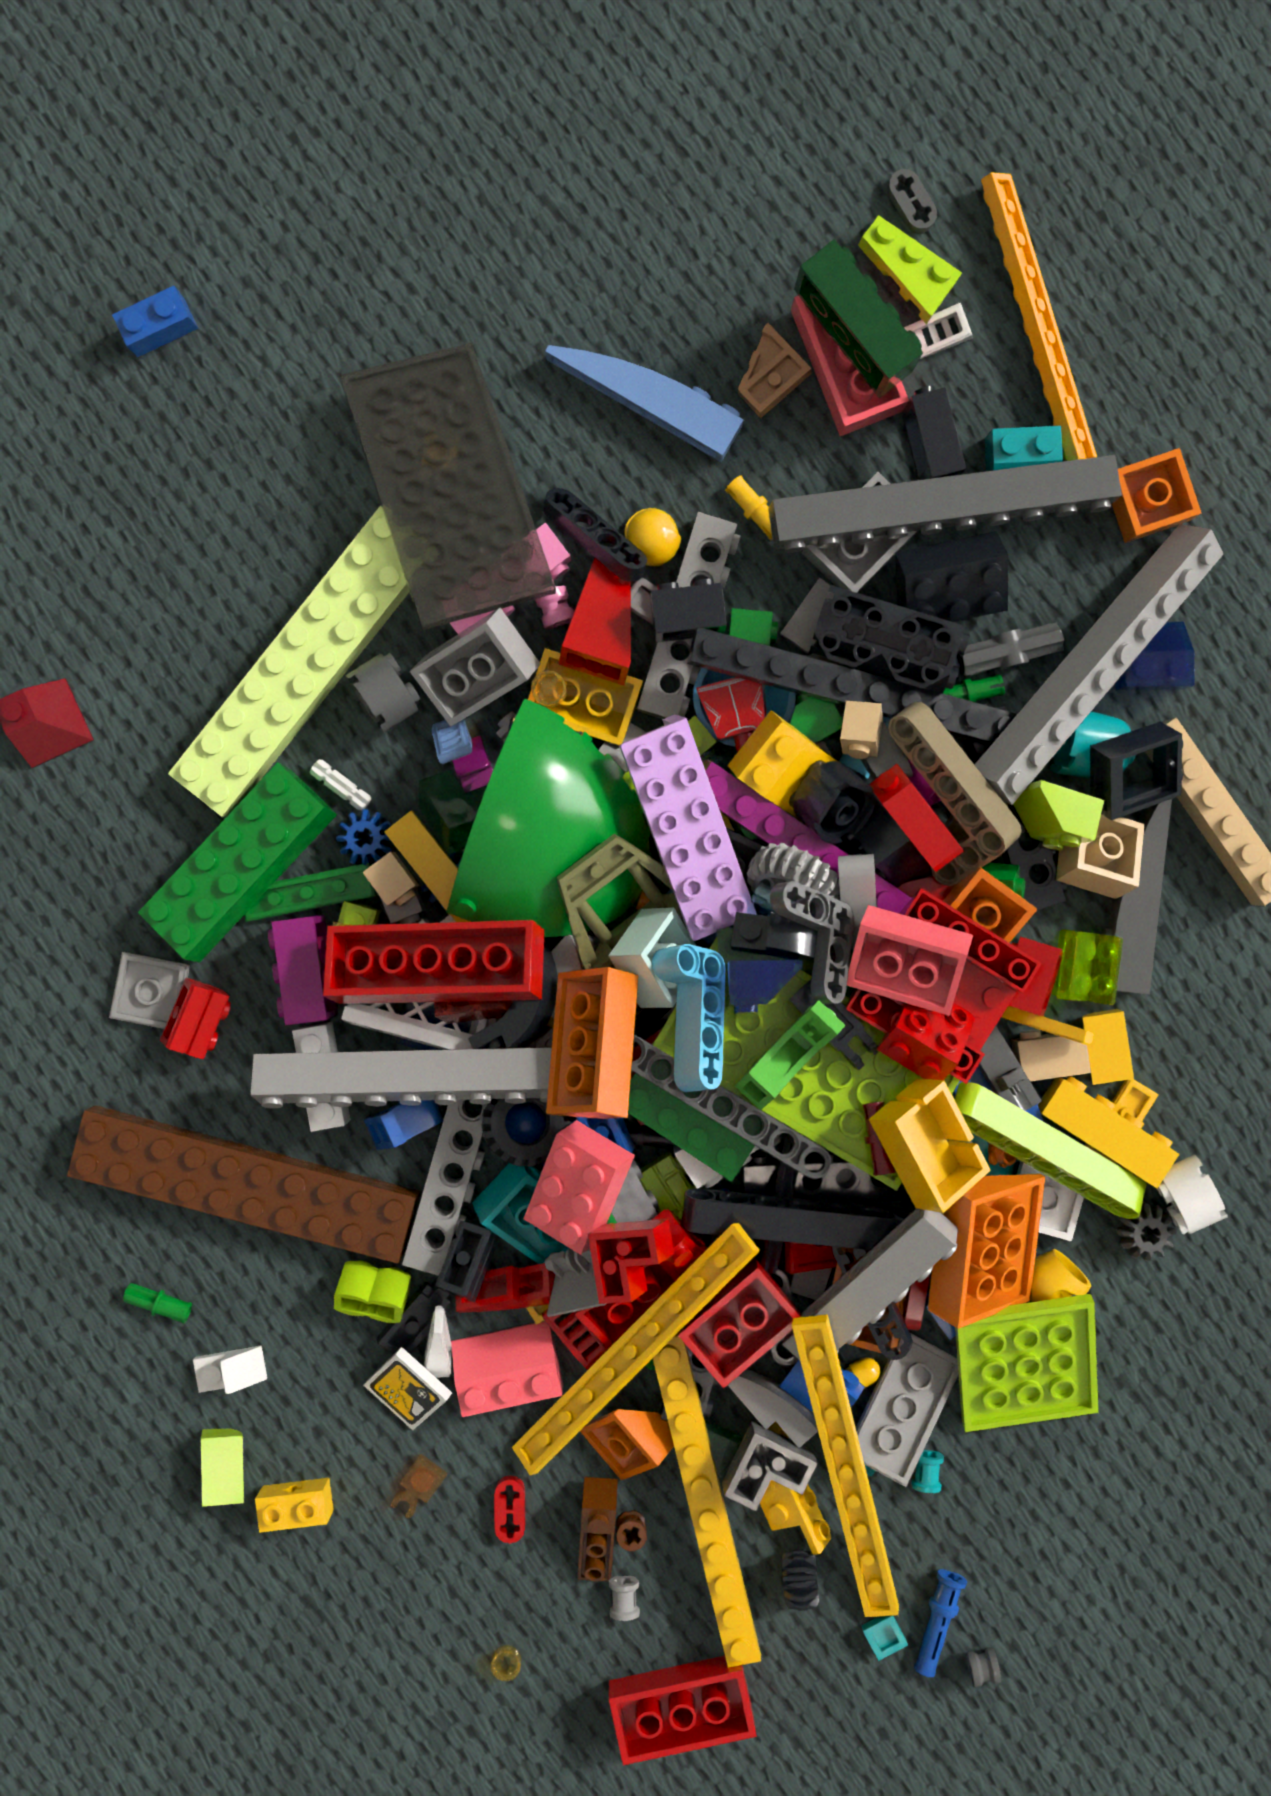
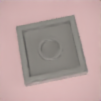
(147, 989)

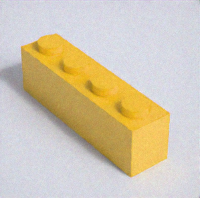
(1107, 1131)

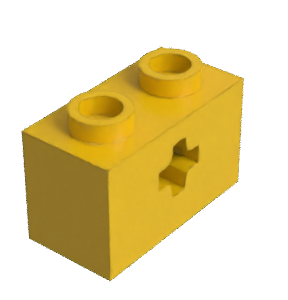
(294, 1505)

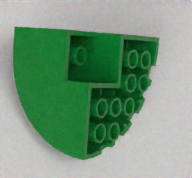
(540, 815)

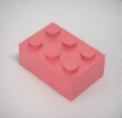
(578, 1185)

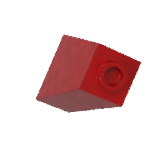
(600, 628)

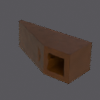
(597, 1529)

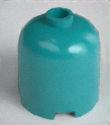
(1074, 754)

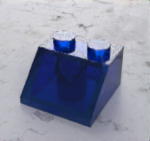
(1163, 663)
(756, 982)

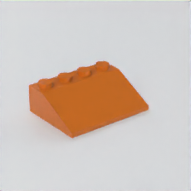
(993, 1251)

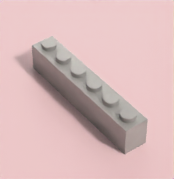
(883, 1276)

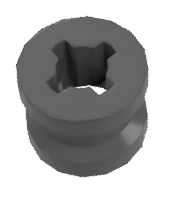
(983, 1667)

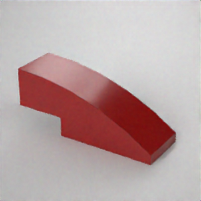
(511, 1289)

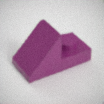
(475, 767)

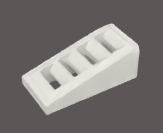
(954, 311)
(438, 1348)

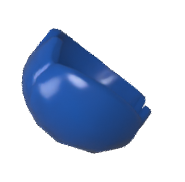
(525, 1122)

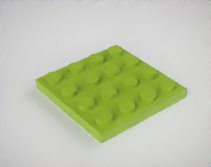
(1029, 1364)

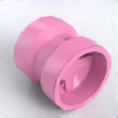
(555, 608)

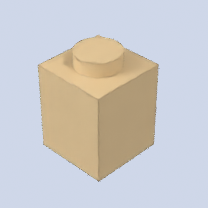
(861, 729)
(392, 880)

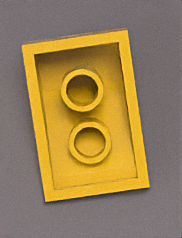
(776, 760)

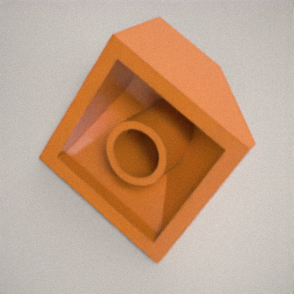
(630, 1440)

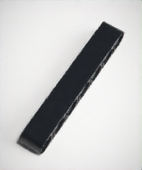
(790, 1218)

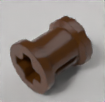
(635, 1540)

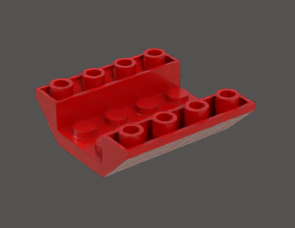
(986, 987)

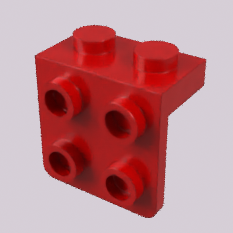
(928, 1040)

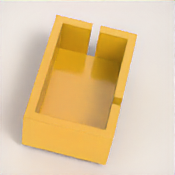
(916, 1143)

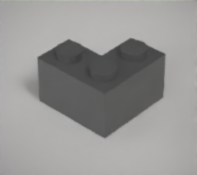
(765, 1458)

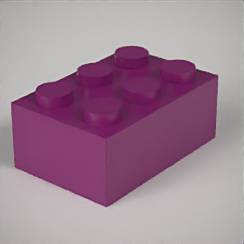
(300, 969)

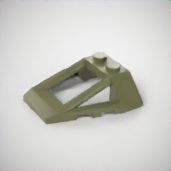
(591, 875)

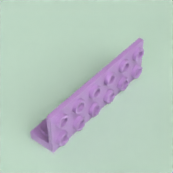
(687, 827)

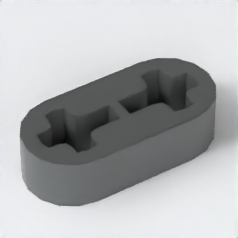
(919, 197)

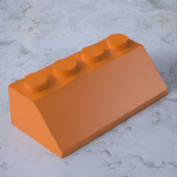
(592, 1043)

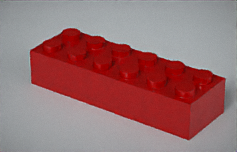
(434, 962)

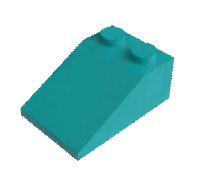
(504, 1207)

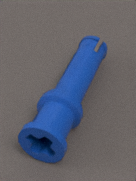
(943, 1609)

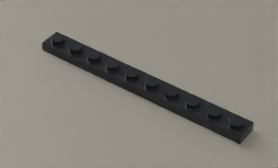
(840, 684)

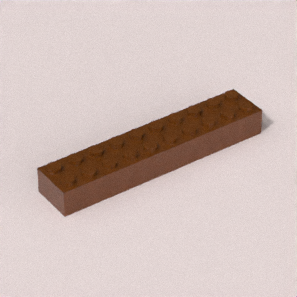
(243, 1183)

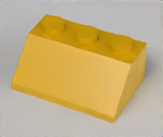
(593, 703)

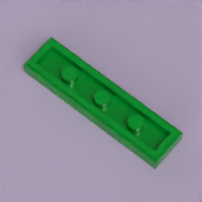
(313, 892)

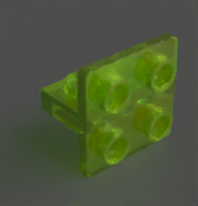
(1088, 967)

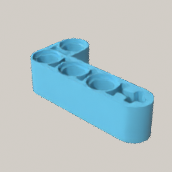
(698, 1013)

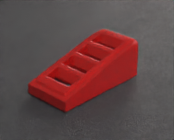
(585, 1351)

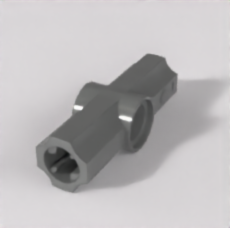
(1011, 649)

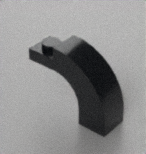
(776, 937)
(524, 1017)

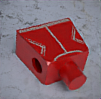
(734, 708)

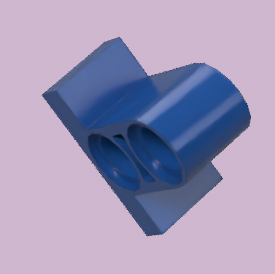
(402, 1122)

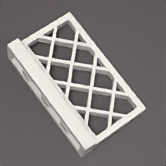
(409, 1028)

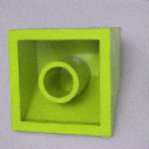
(1059, 815)

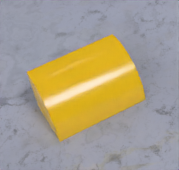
(1110, 1047)

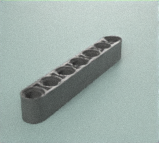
(734, 1120)

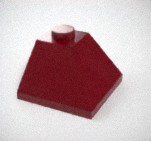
(44, 721)

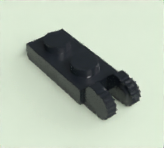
(803, 1000)

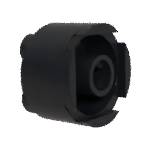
(832, 801)

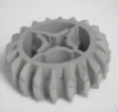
(784, 864)

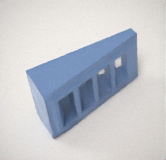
(451, 741)

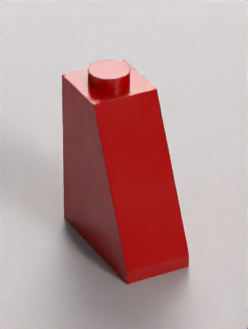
(916, 817)

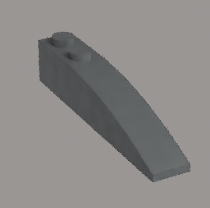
(1137, 912)

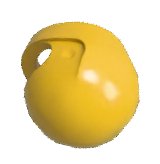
(654, 535)
(1057, 1277)

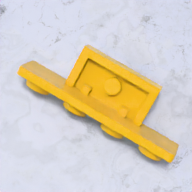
(790, 1509)

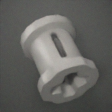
(624, 1598)

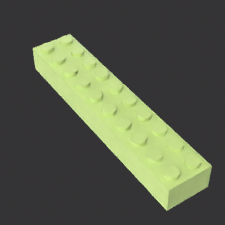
(296, 671)

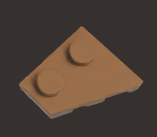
(772, 372)

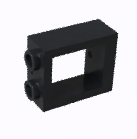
(932, 434)
(1107, 769)

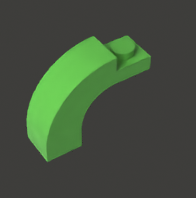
(789, 1054)

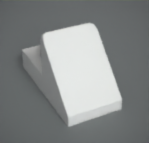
(230, 1369)

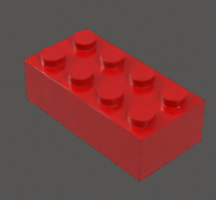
(680, 1709)

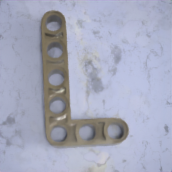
(961, 788)

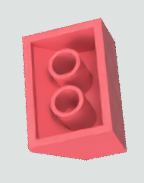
(908, 959)
(506, 1368)

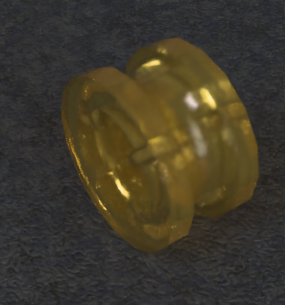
(497, 1671)

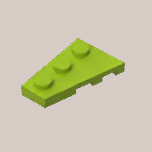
(916, 269)

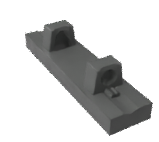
(1012, 1086)

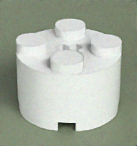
(1192, 1196)

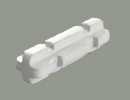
(340, 785)

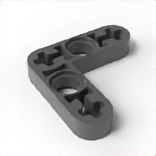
(830, 920)

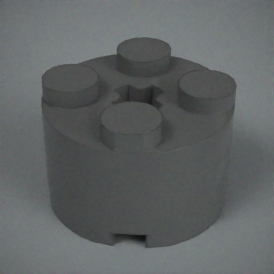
(383, 691)

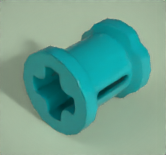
(927, 1472)

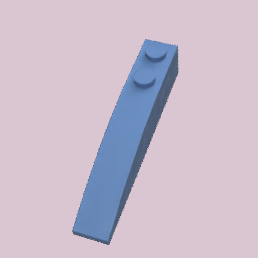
(659, 399)

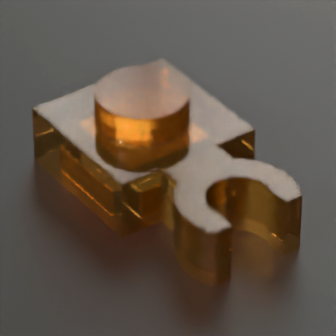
(420, 1482)

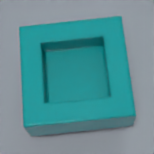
(884, 1636)

